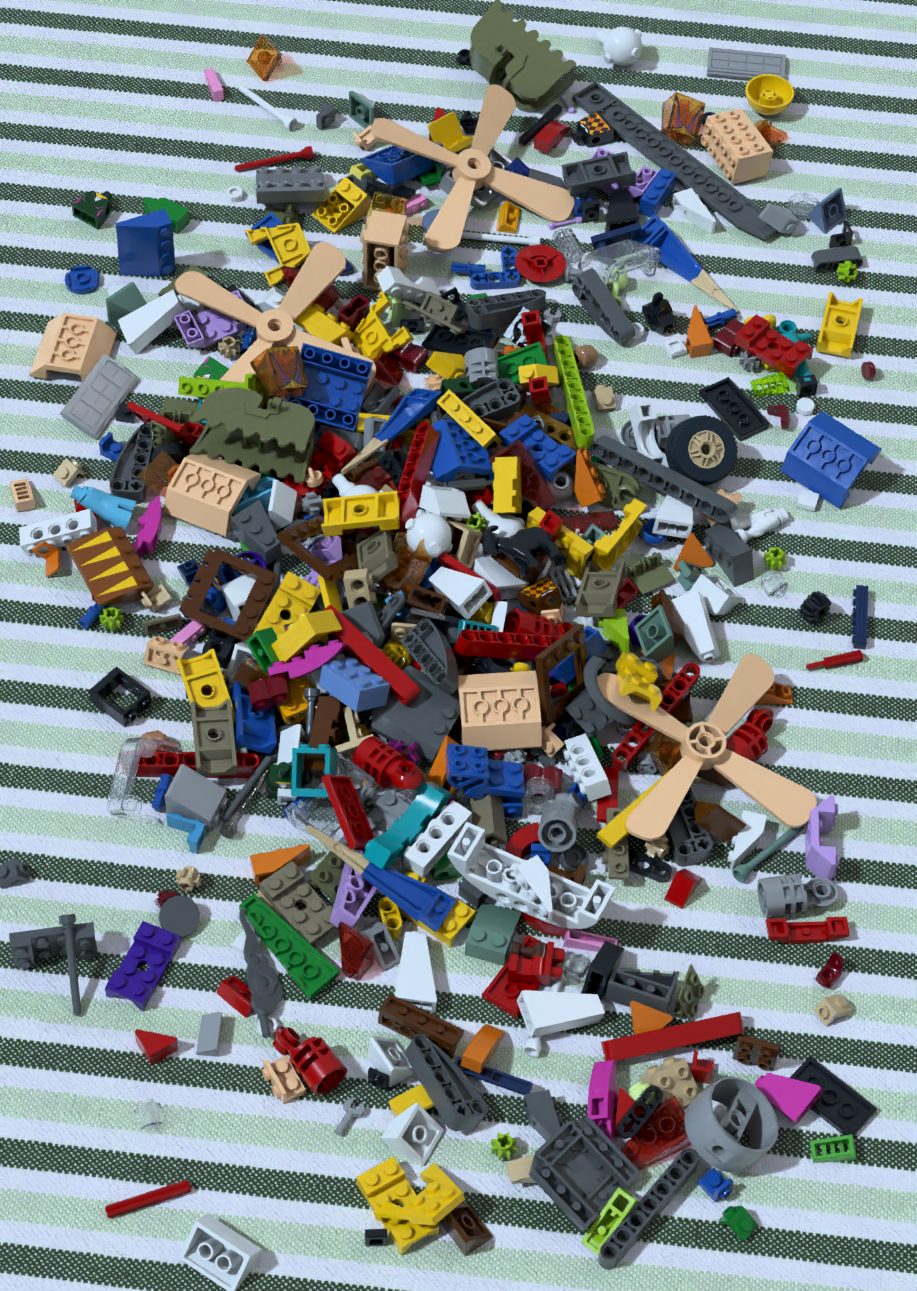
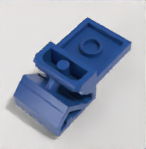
(478, 775)

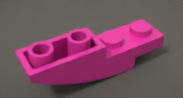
(150, 529)
(313, 661)
(603, 1096)

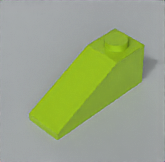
(616, 630)
(609, 1219)

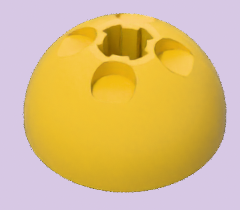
(769, 94)

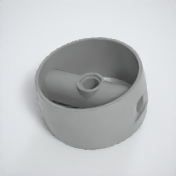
(719, 1139)

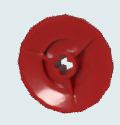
(540, 263)

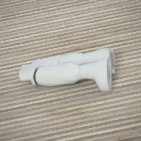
(758, 523)

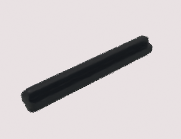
(540, 124)

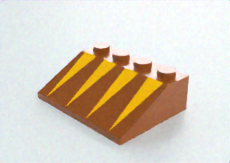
(110, 566)

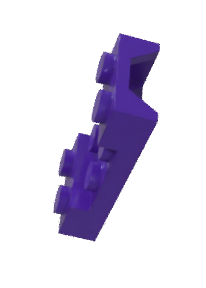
(150, 947)

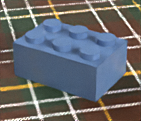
(354, 684)

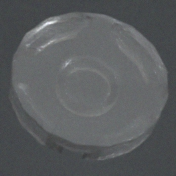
(802, 204)

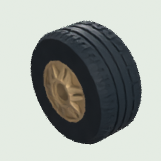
(702, 449)

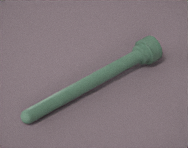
(742, 871)

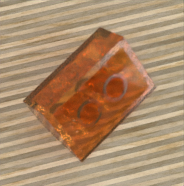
(411, 565)

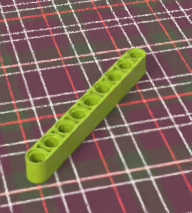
(573, 392)

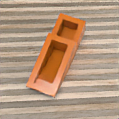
(482, 1048)

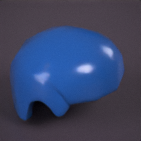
(649, 537)

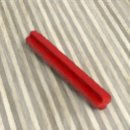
(148, 1198)

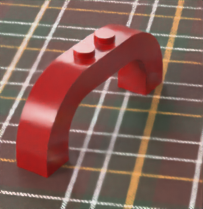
(533, 329)
(520, 846)

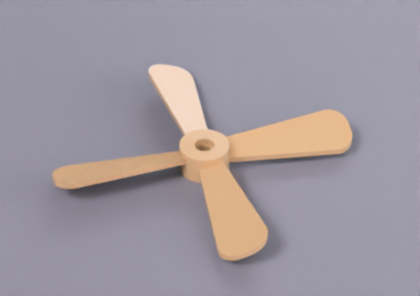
(474, 169)
(274, 326)
(705, 748)

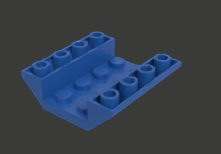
(335, 386)
(459, 453)
(828, 458)

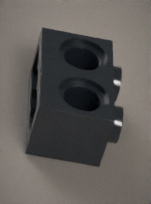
(394, 464)
(223, 647)

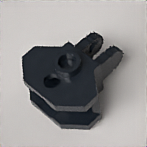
(659, 312)

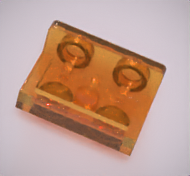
(159, 471)

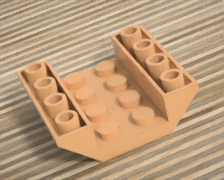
(72, 345)
(207, 492)
(500, 710)

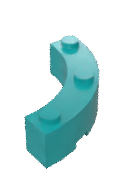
(403, 832)

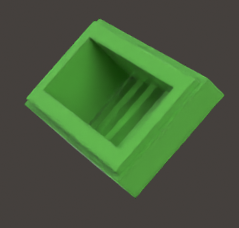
(832, 1142)

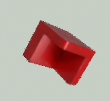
(701, 1069)

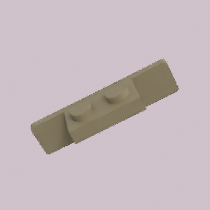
(438, 309)
(617, 858)

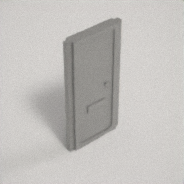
(744, 64)
(99, 396)

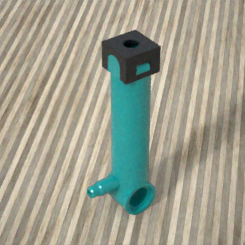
(805, 382)

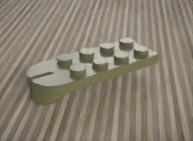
(614, 483)

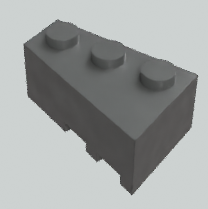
(256, 532)
(730, 553)
(643, 987)

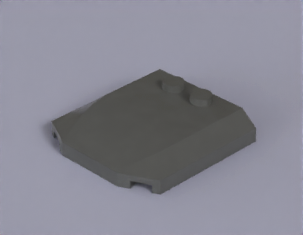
(422, 720)
(581, 1170)

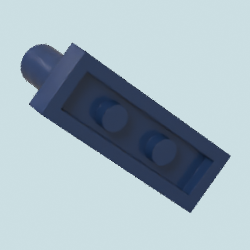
(617, 235)

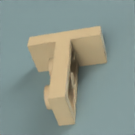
(355, 734)

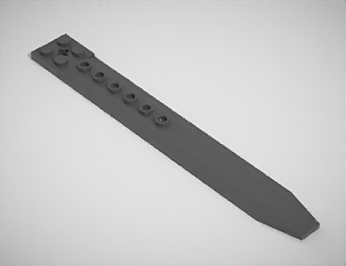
(671, 156)

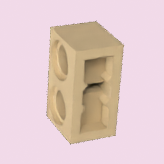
(355, 591)

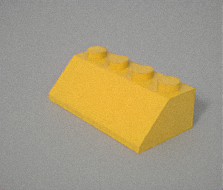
(323, 325)

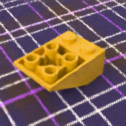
(342, 206)

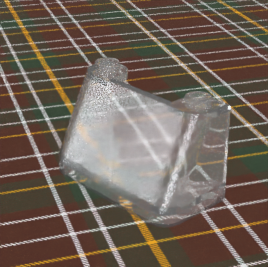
(621, 258)
(319, 810)

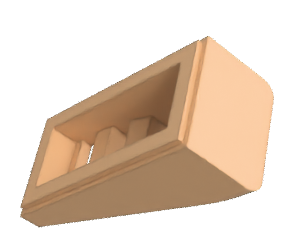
(23, 504)

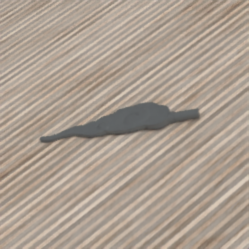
(261, 978)

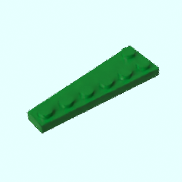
(298, 957)

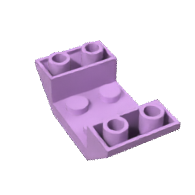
(643, 178)
(208, 326)
(328, 551)
(818, 858)

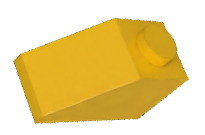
(447, 365)
(537, 370)

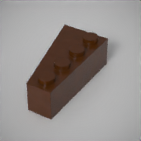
(326, 729)

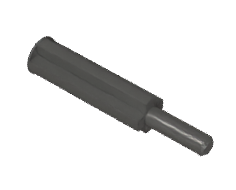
(470, 484)

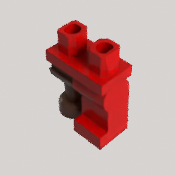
(539, 967)

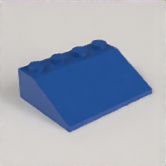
(396, 165)
(146, 245)

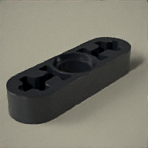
(659, 866)
(648, 1109)

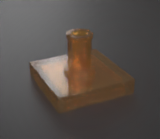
(264, 58)
(771, 134)
(663, 751)

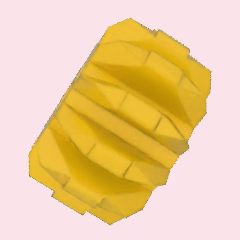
(397, 654)

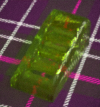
(770, 390)

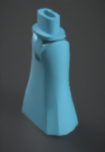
(111, 508)

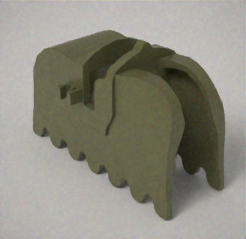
(530, 66)
(246, 433)

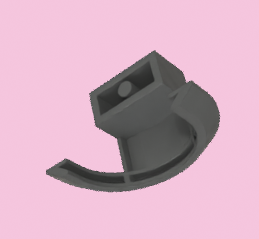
(590, 706)

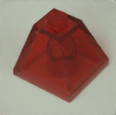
(386, 368)
(355, 952)

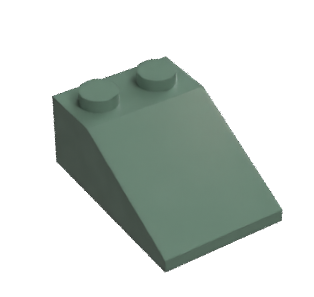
(492, 933)

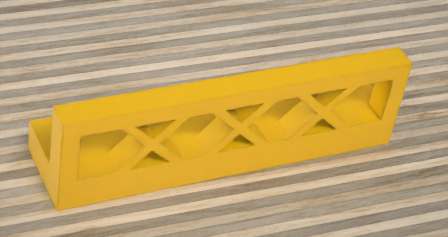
(468, 419)

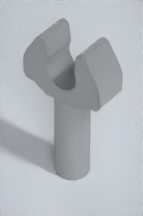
(551, 319)
(350, 1114)

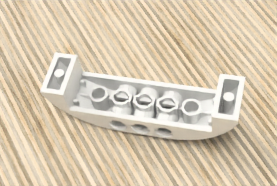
(495, 872)

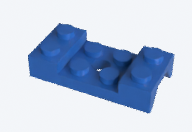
(552, 455)
(251, 730)

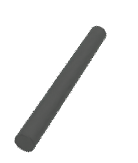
(246, 789)

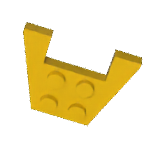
(288, 246)
(373, 334)
(430, 1204)

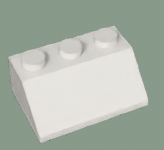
(219, 1253)

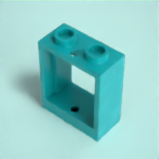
(330, 768)

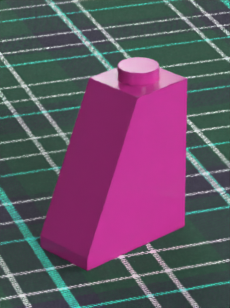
(789, 1095)

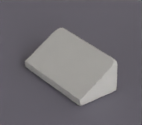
(371, 428)
(209, 1034)

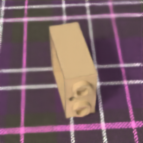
(468, 544)

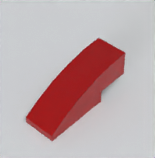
(550, 136)
(611, 800)

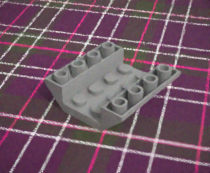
(290, 185)

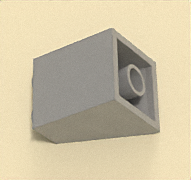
(196, 797)

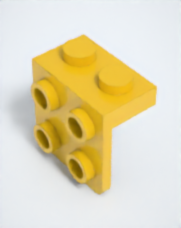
(449, 133)

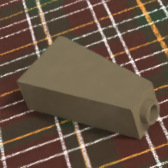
(489, 815)

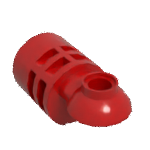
(528, 623)
(749, 737)
(387, 764)
(311, 1059)

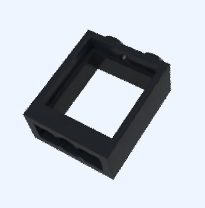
(108, 684)

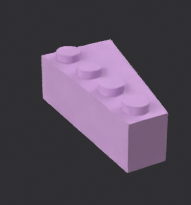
(352, 896)

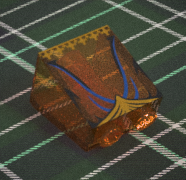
(682, 117)
(281, 371)

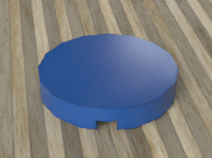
(82, 280)

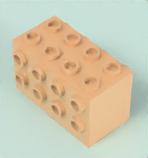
(736, 146)
(383, 246)

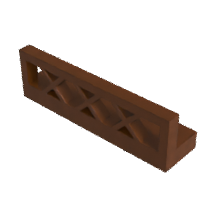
(420, 1023)

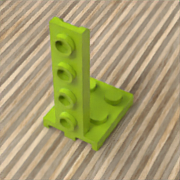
(203, 387)

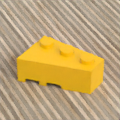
(507, 485)
(305, 633)

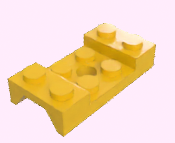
(837, 337)
(379, 510)
(567, 542)
(611, 548)
(292, 596)
(201, 673)
(638, 678)
(452, 924)
(389, 1184)

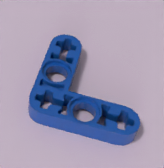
(503, 277)

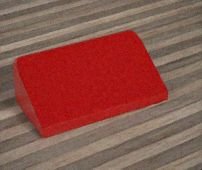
(626, 593)
(236, 994)

